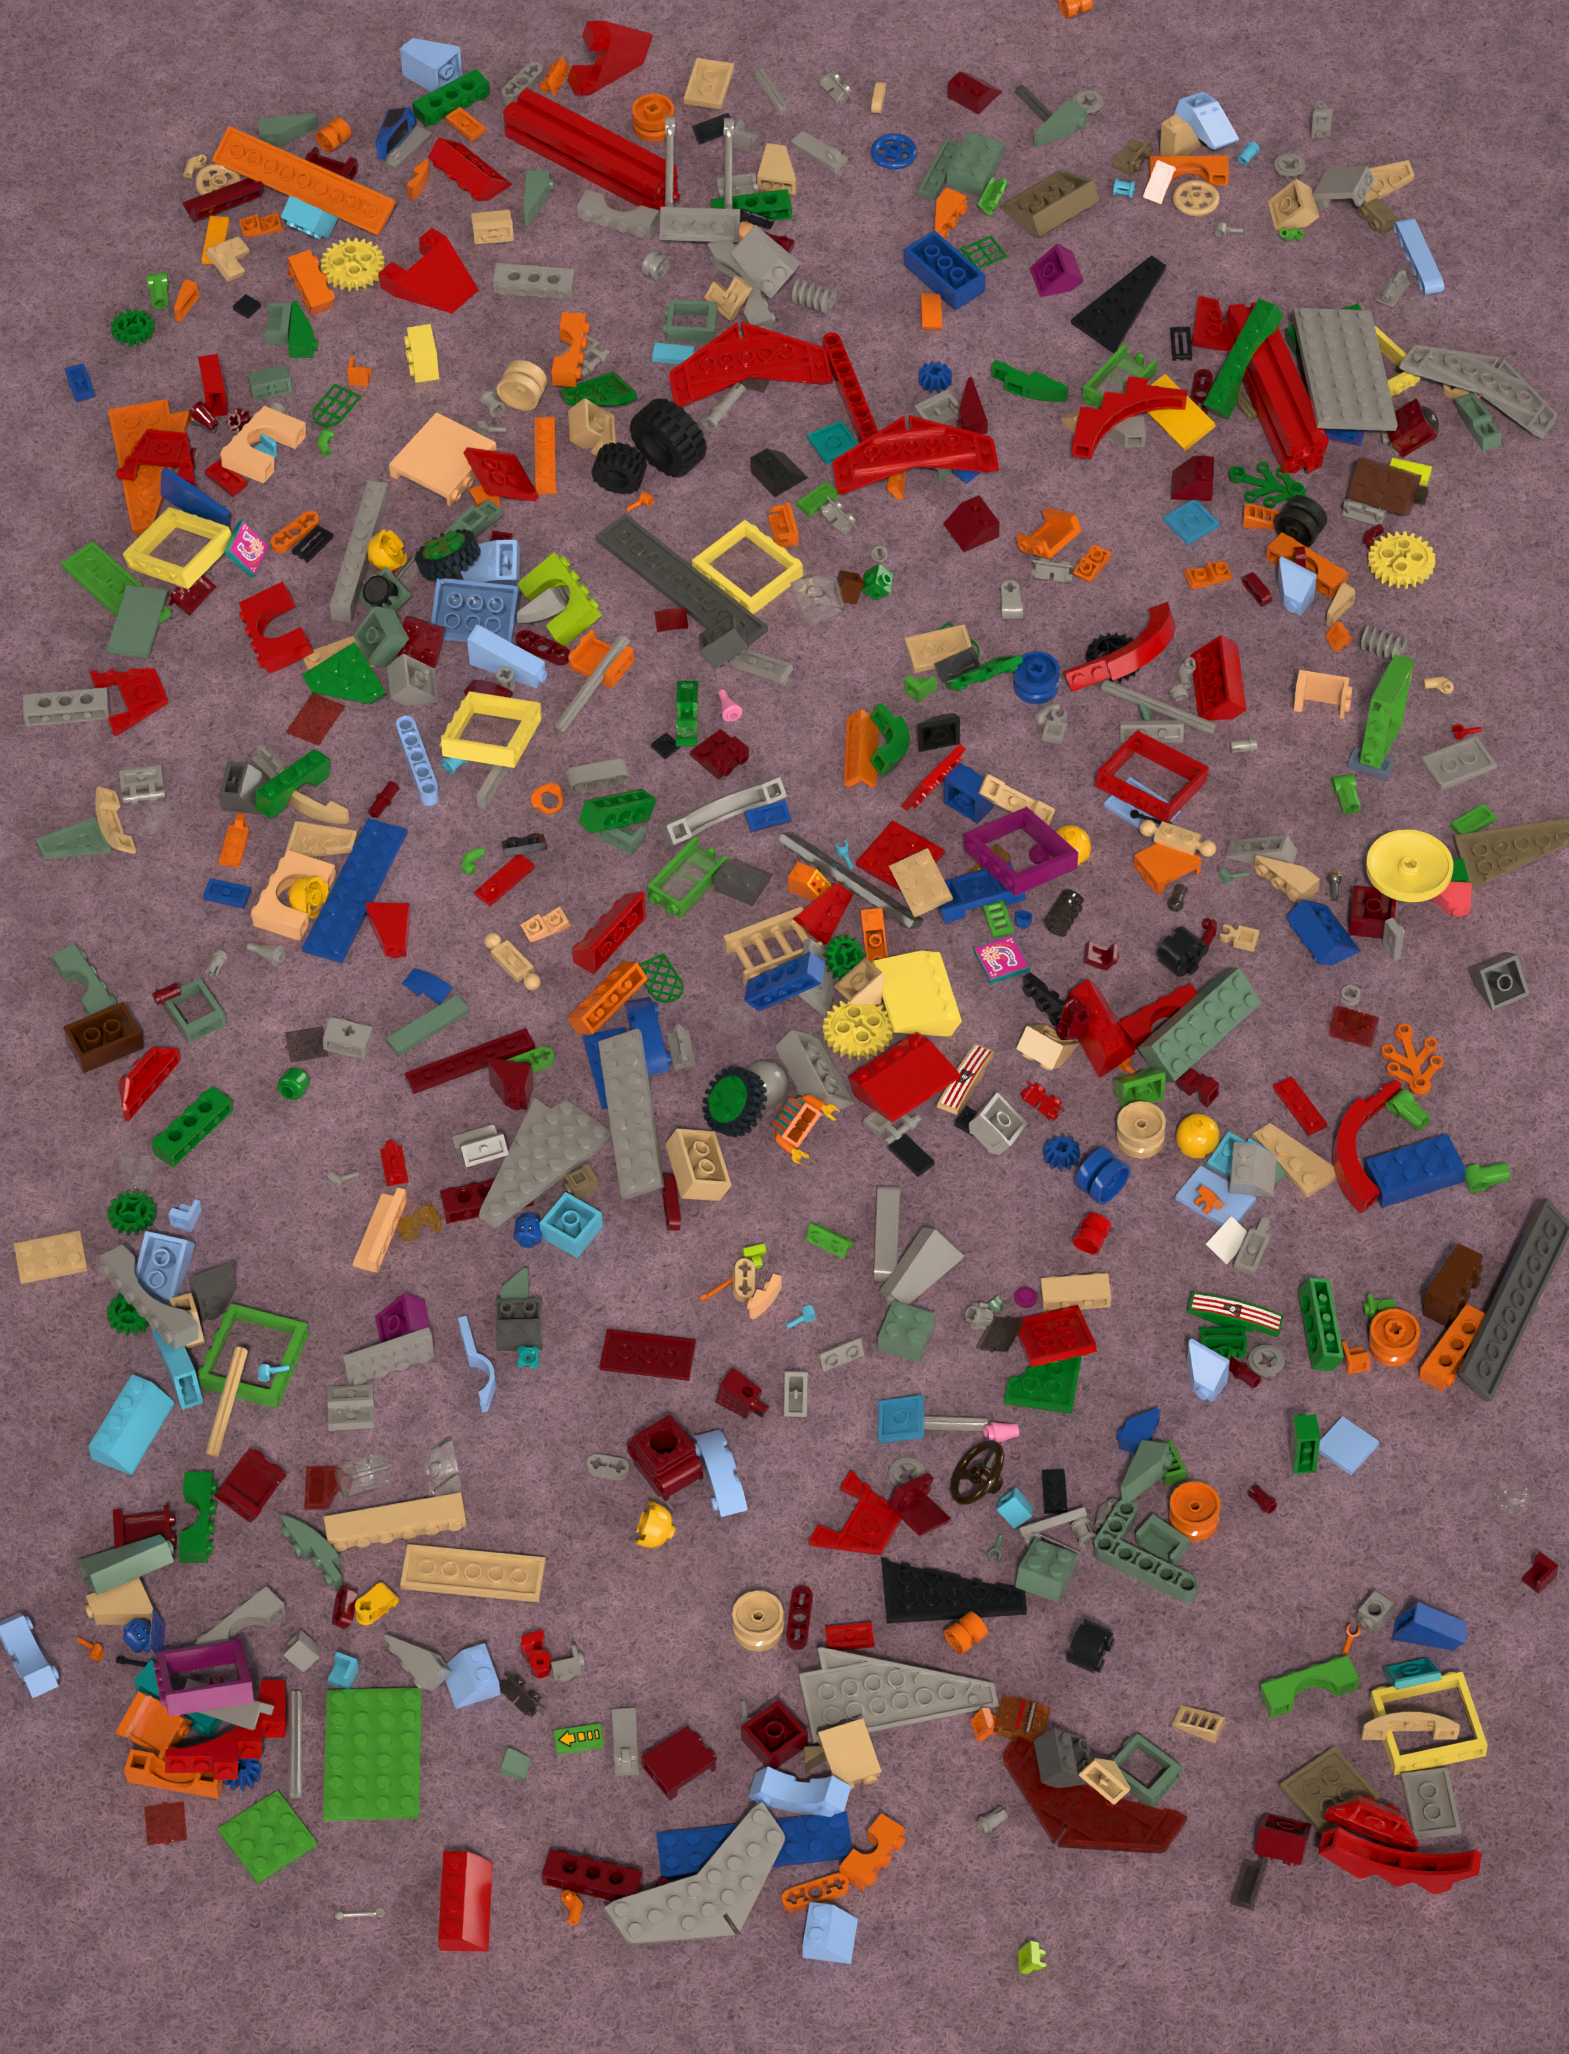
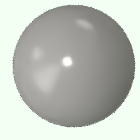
(775, 1081)

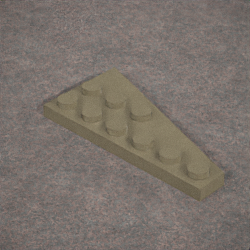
(1503, 850)

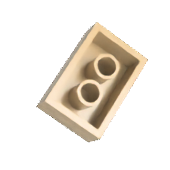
(698, 1164)

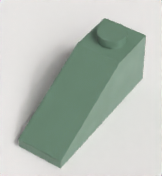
(1062, 123)
(284, 129)
(536, 192)
(1146, 1469)

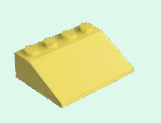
(918, 994)

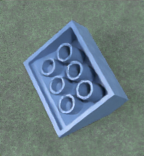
(466, 603)

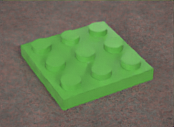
(267, 1837)

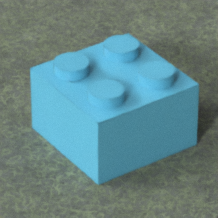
(308, 218)
(571, 1225)

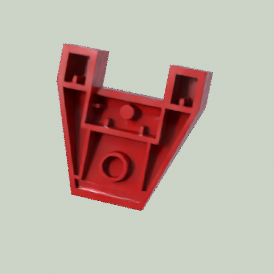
(619, 52)
(435, 279)

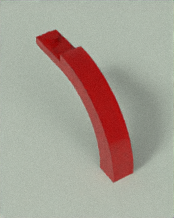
(1130, 657)
(1348, 1170)

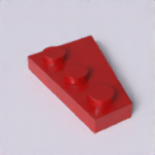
(1208, 325)
(825, 912)

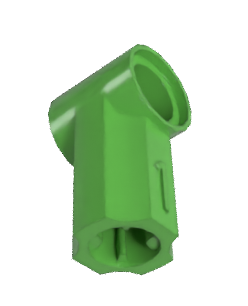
(158, 288)
(1346, 792)
(1404, 1106)
(1481, 1178)

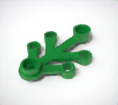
(1268, 486)

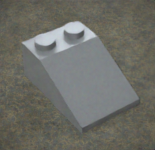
(764, 261)

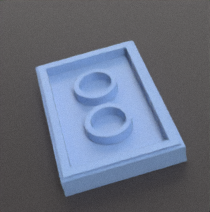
(1124, 809)
(1235, 1204)

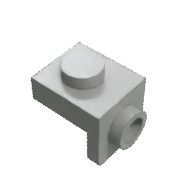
(567, 1668)

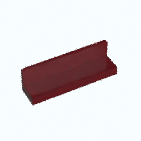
(223, 199)

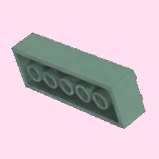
(1200, 1024)

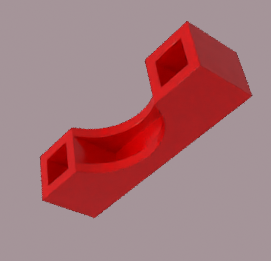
(1138, 1026)

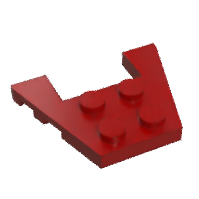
(160, 449)
(140, 692)
(868, 1526)

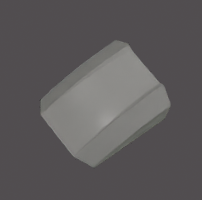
(545, 606)
(997, 1125)

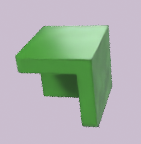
(919, 688)

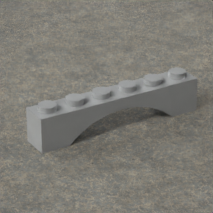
(756, 309)
(698, 819)
(171, 1323)

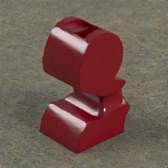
(1193, 1082)

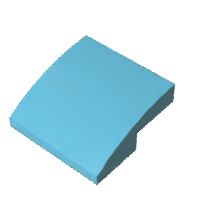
(1221, 1158)

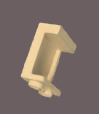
(850, 1753)

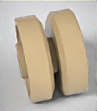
(522, 385)
(1140, 1130)
(758, 1621)

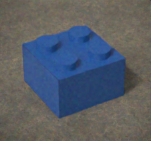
(962, 795)

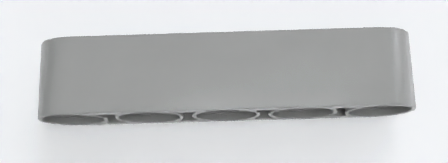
(886, 1232)

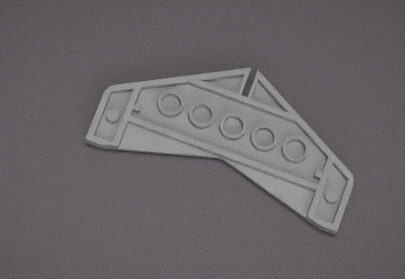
(1478, 374)
(696, 1904)

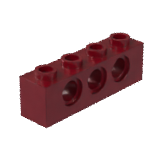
(473, 1193)
(584, 1866)

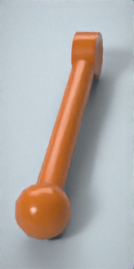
(706, 1296)

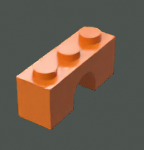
(863, 1868)

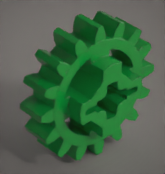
(132, 327)
(842, 958)
(130, 1210)
(127, 1317)

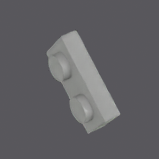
(1393, 938)

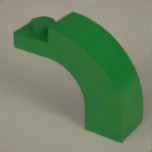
(897, 740)

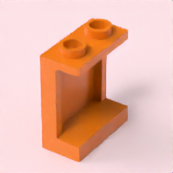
(1052, 535)
(590, 654)
(1164, 864)
(151, 1727)

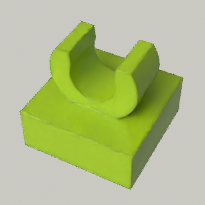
(754, 1254)
(1029, 1958)

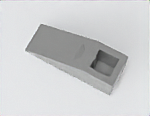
(425, 1666)

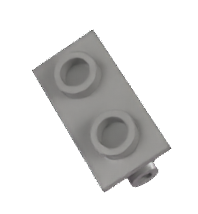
(832, 81)
(1321, 121)
(1394, 289)
(1363, 512)
(844, 521)
(1060, 570)
(268, 762)
(681, 1048)
(843, 1353)

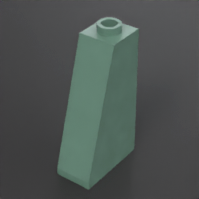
(125, 1563)

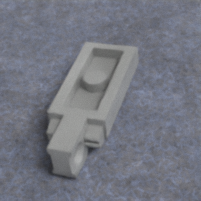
(1253, 1248)

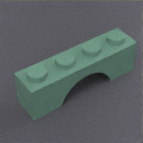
(72, 965)

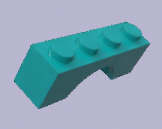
(201, 1723)

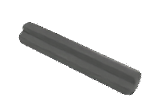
(1041, 111)

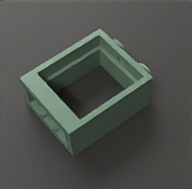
(686, 333)
(203, 1025)
(1163, 1784)

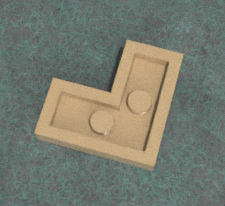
(225, 257)
(729, 299)

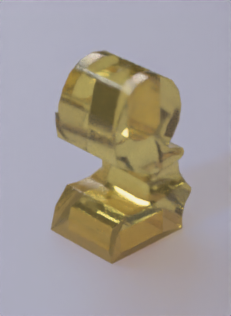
(410, 1226)

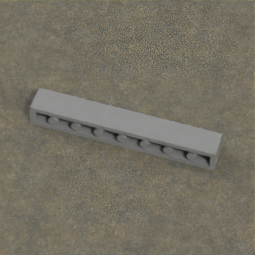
(356, 558)

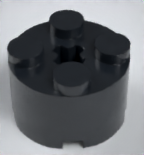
(1182, 952)
(1090, 1646)

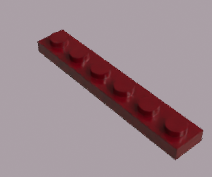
(469, 1061)

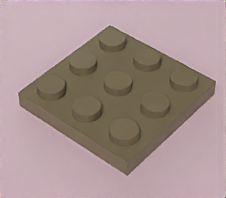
(1324, 1784)

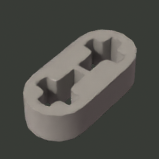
(608, 1467)

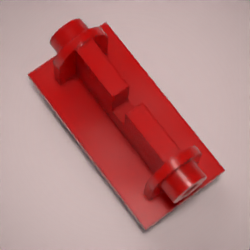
(1036, 1095)
(393, 1164)

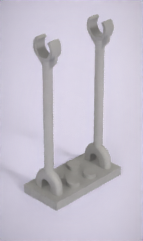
(699, 223)

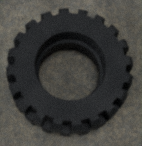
(668, 437)

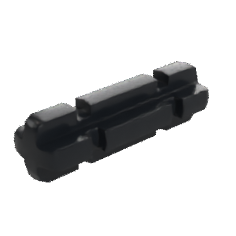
(756, 219)

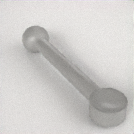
(380, 1912)

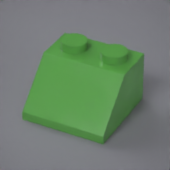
(1142, 1086)

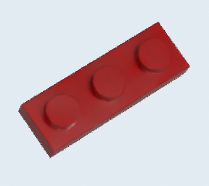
(1300, 1106)

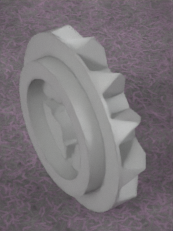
(1091, 97)
(1289, 159)
(1269, 1353)
(907, 1464)

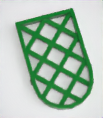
(676, 977)

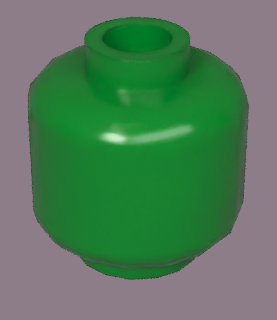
(293, 1083)

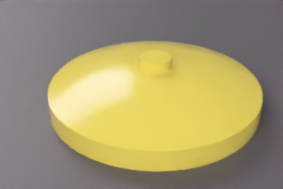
(1409, 865)

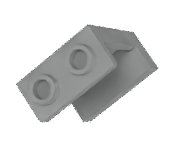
(1343, 183)
(479, 1145)

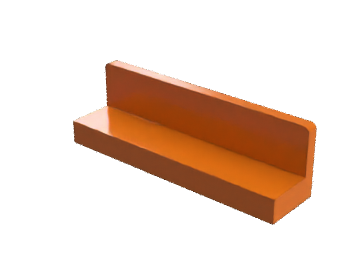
(859, 748)

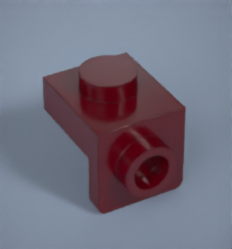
(1101, 956)

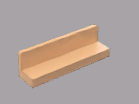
(380, 1231)

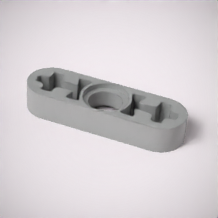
(523, 75)

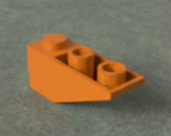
(949, 208)
(873, 934)

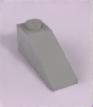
(1272, 847)

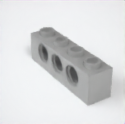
(534, 281)
(65, 706)

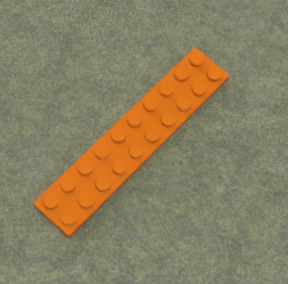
(303, 181)

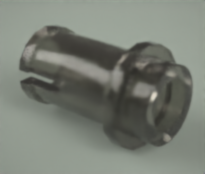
(1177, 898)

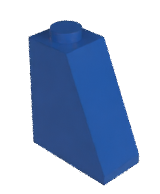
(1429, 1628)

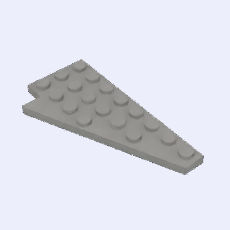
(541, 1155)
(885, 1693)

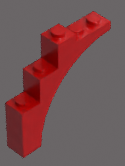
(1116, 407)
(222, 1754)
(1398, 1867)

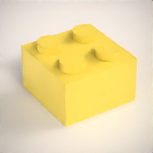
(421, 353)

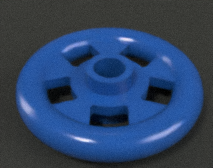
(881, 159)

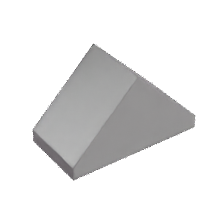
(796, 1393)

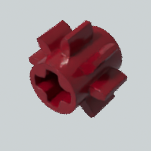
(238, 419)

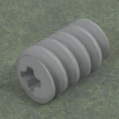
(813, 298)
(1381, 644)

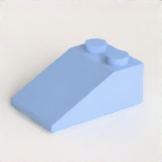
(163, 1265)

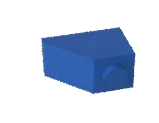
(1138, 1429)

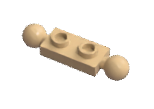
(1177, 838)
(512, 961)

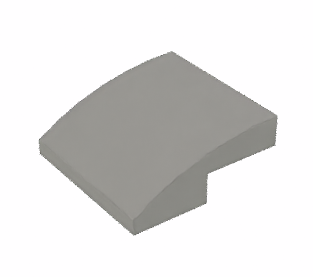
(350, 1407)

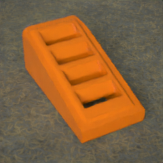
(186, 298)
(1254, 522)

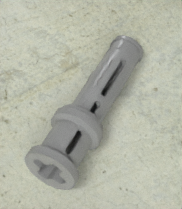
(719, 412)

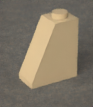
(1177, 137)
(776, 170)
(120, 1604)

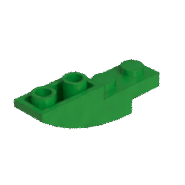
(1033, 386)

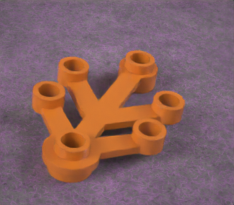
(1412, 1062)

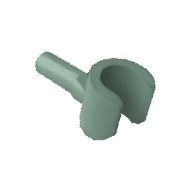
(1227, 877)
(996, 1550)

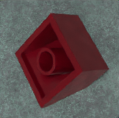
(971, 92)
(1194, 479)
(972, 524)
(511, 1082)
(1282, 1839)

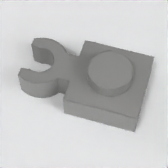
(1055, 728)

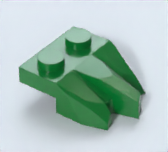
(1225, 1340)

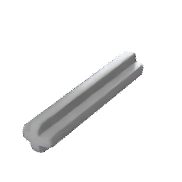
(771, 90)
(955, 1423)

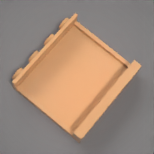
(437, 457)

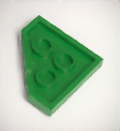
(601, 390)
(985, 671)
(345, 677)
(1046, 1386)

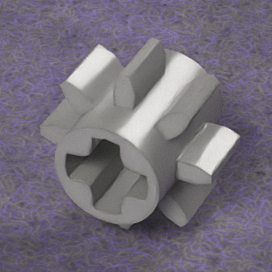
(979, 1315)

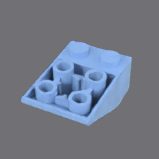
(1207, 120)
(496, 564)

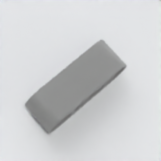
(597, 775)

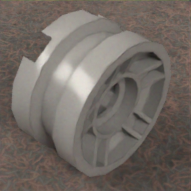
(656, 265)

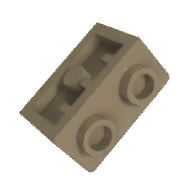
(1133, 156)
(1377, 215)

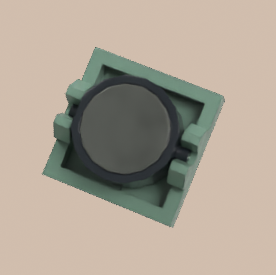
(384, 591)

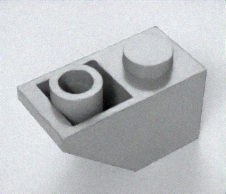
(1129, 432)

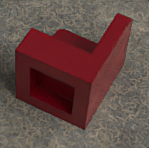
(671, 619)
(1541, 1573)

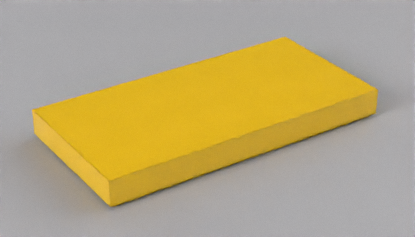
(1185, 425)

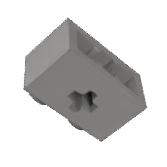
(347, 1038)

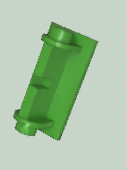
(992, 195)
(828, 1240)

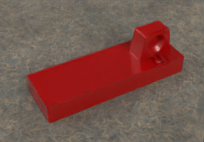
(504, 879)

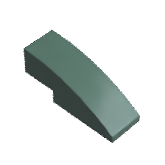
(1478, 421)

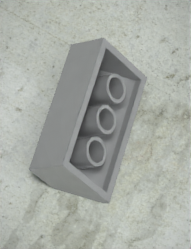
(813, 1069)

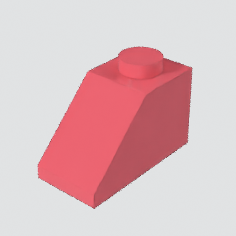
(1455, 899)

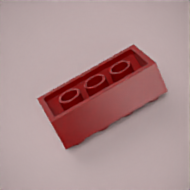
(467, 169)
(1218, 680)
(610, 932)
(1104, 1038)
(465, 1902)

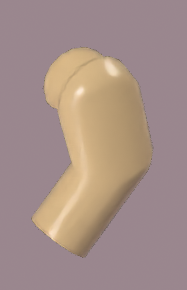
(194, 164)
(1439, 683)

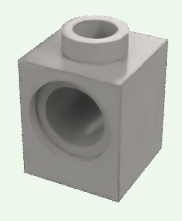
(1379, 1605)

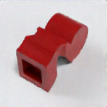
(539, 1659)

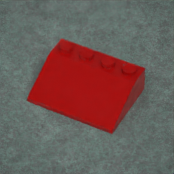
(903, 1077)

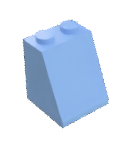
(430, 63)

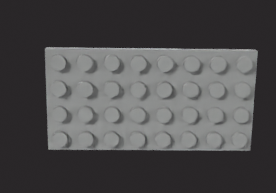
(1344, 369)

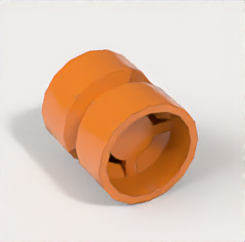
(1070, 7)
(333, 134)
(968, 1631)

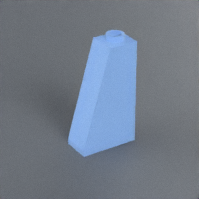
(493, 652)

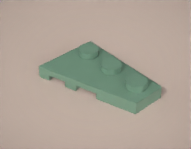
(75, 840)

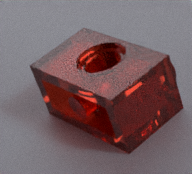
(1354, 1026)

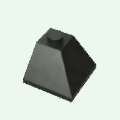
(939, 732)

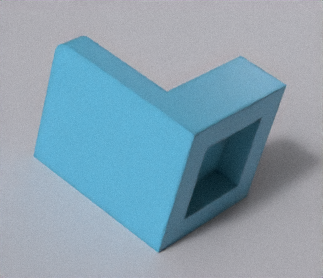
(1014, 1507)
(344, 1671)

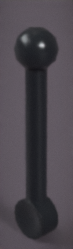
(1135, 814)
(122, 1660)

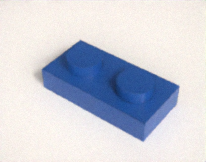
(79, 382)
(767, 816)
(227, 893)

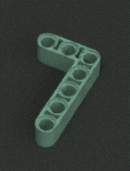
(1137, 1558)

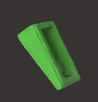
(999, 905)
(1176, 1475)

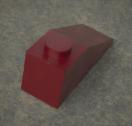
(971, 411)

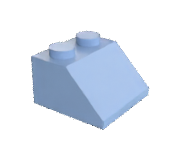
(472, 1677)
(829, 1933)

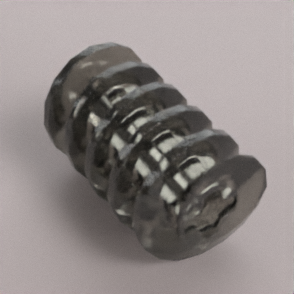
(1064, 912)

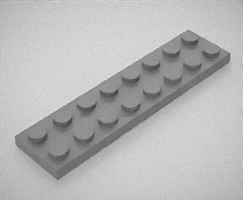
(631, 1114)

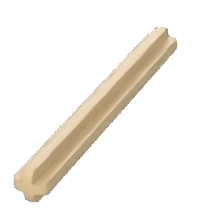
(226, 1401)

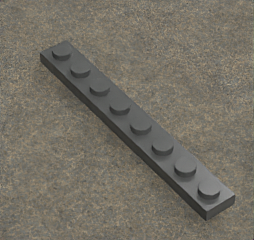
(846, 877)

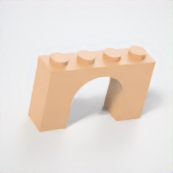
(252, 463)
(275, 916)

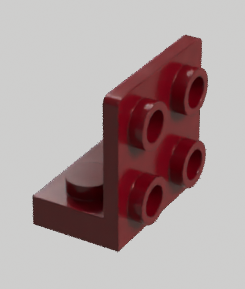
(1412, 429)
(916, 1508)

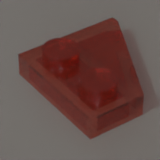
(320, 1487)

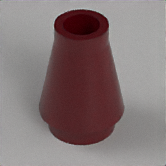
(203, 415)

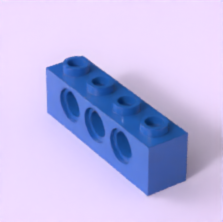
(784, 981)

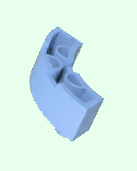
(719, 1467)
(29, 1660)
(782, 1791)

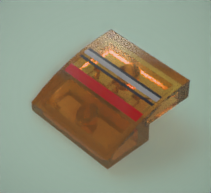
(1021, 1718)

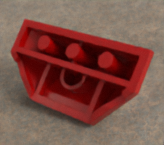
(146, 1077)
(1374, 1821)

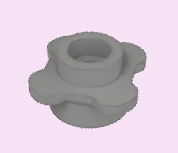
(1179, 692)

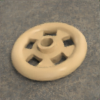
(219, 177)
(1195, 209)

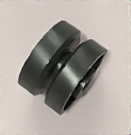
(1301, 519)

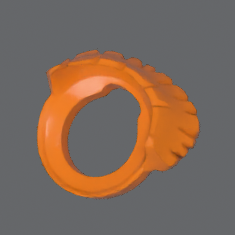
(536, 799)

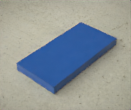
(191, 499)

